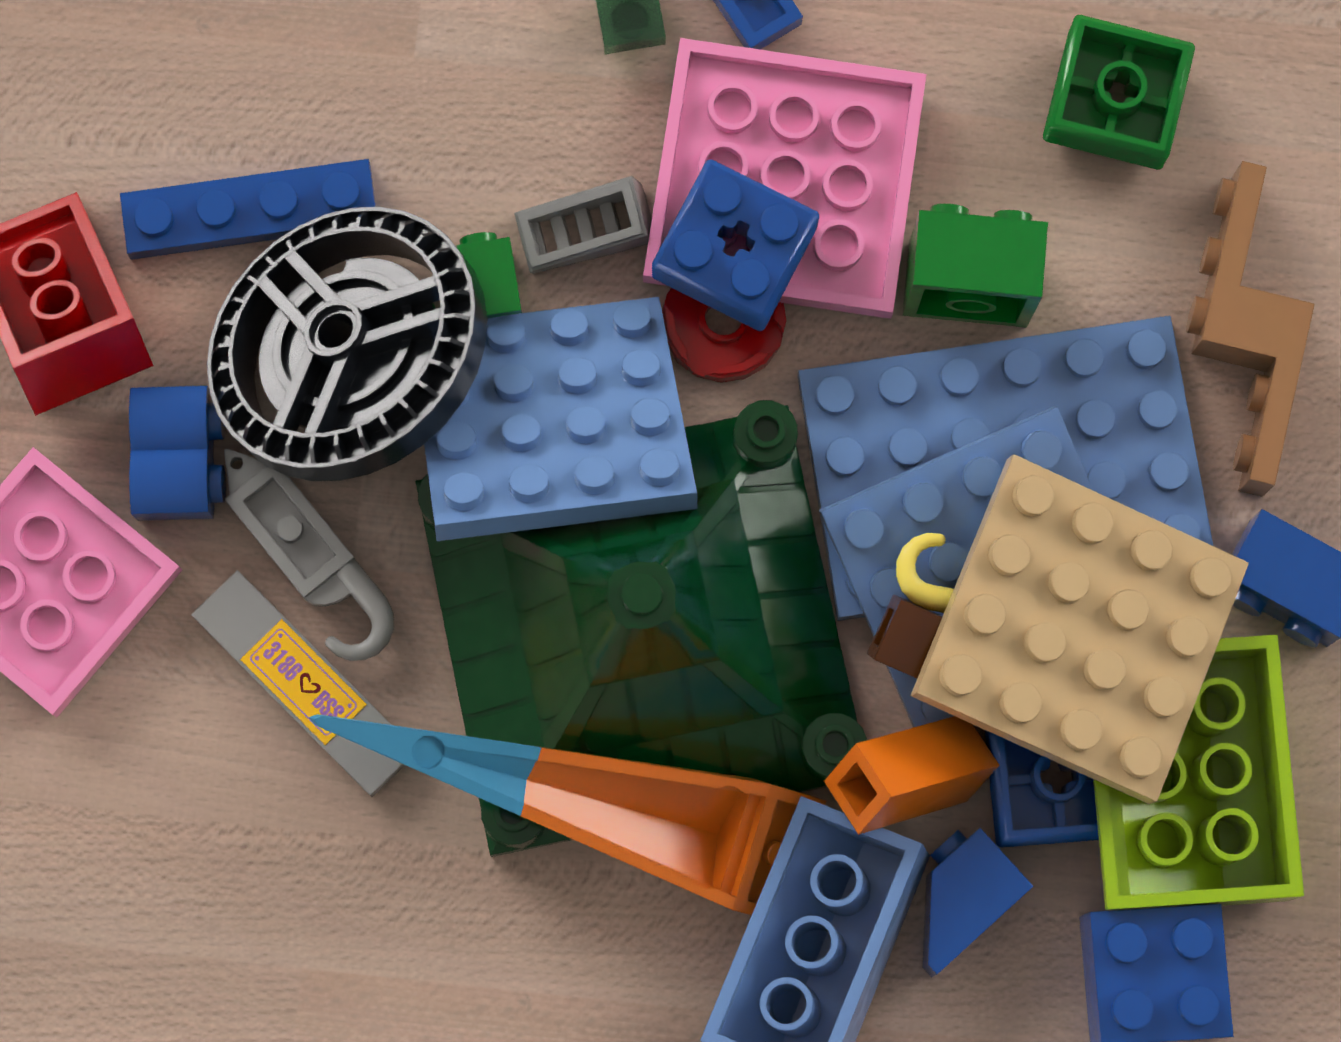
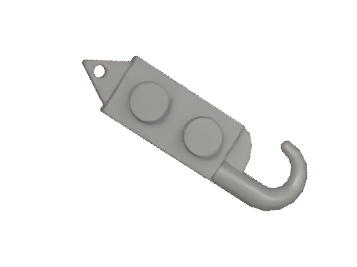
(306, 549)

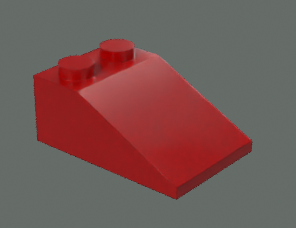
(63, 307)

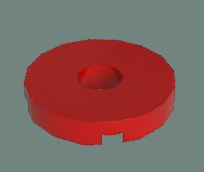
(716, 355)

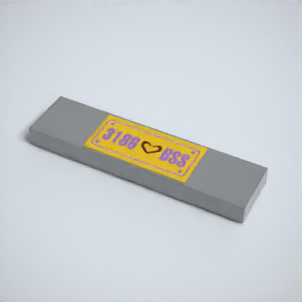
(294, 675)

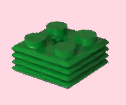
(1154, 79)

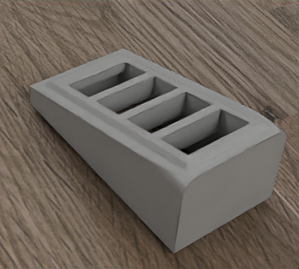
(591, 247)

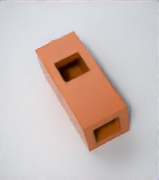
(910, 773)

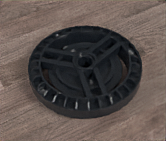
(351, 353)

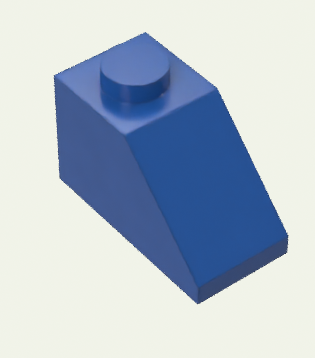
(966, 895)

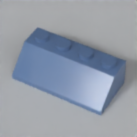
(818, 932)

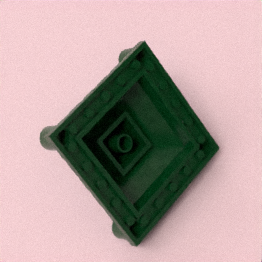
(658, 632)

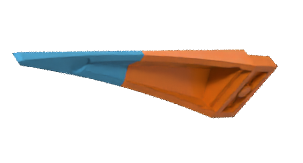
(674, 822)

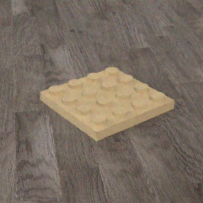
(1080, 629)

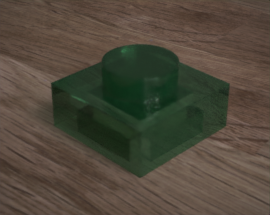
(630, 24)

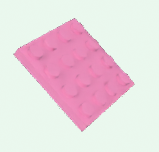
(814, 132)

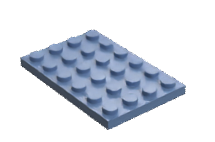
(1110, 382)

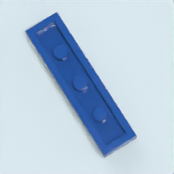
(240, 208)

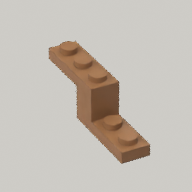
(1250, 329)

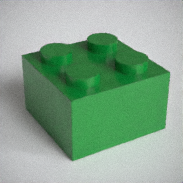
(975, 266)

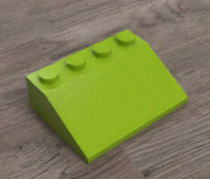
(1227, 804)

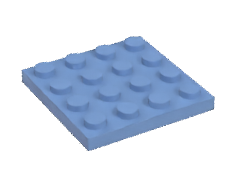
(564, 425)
(942, 498)

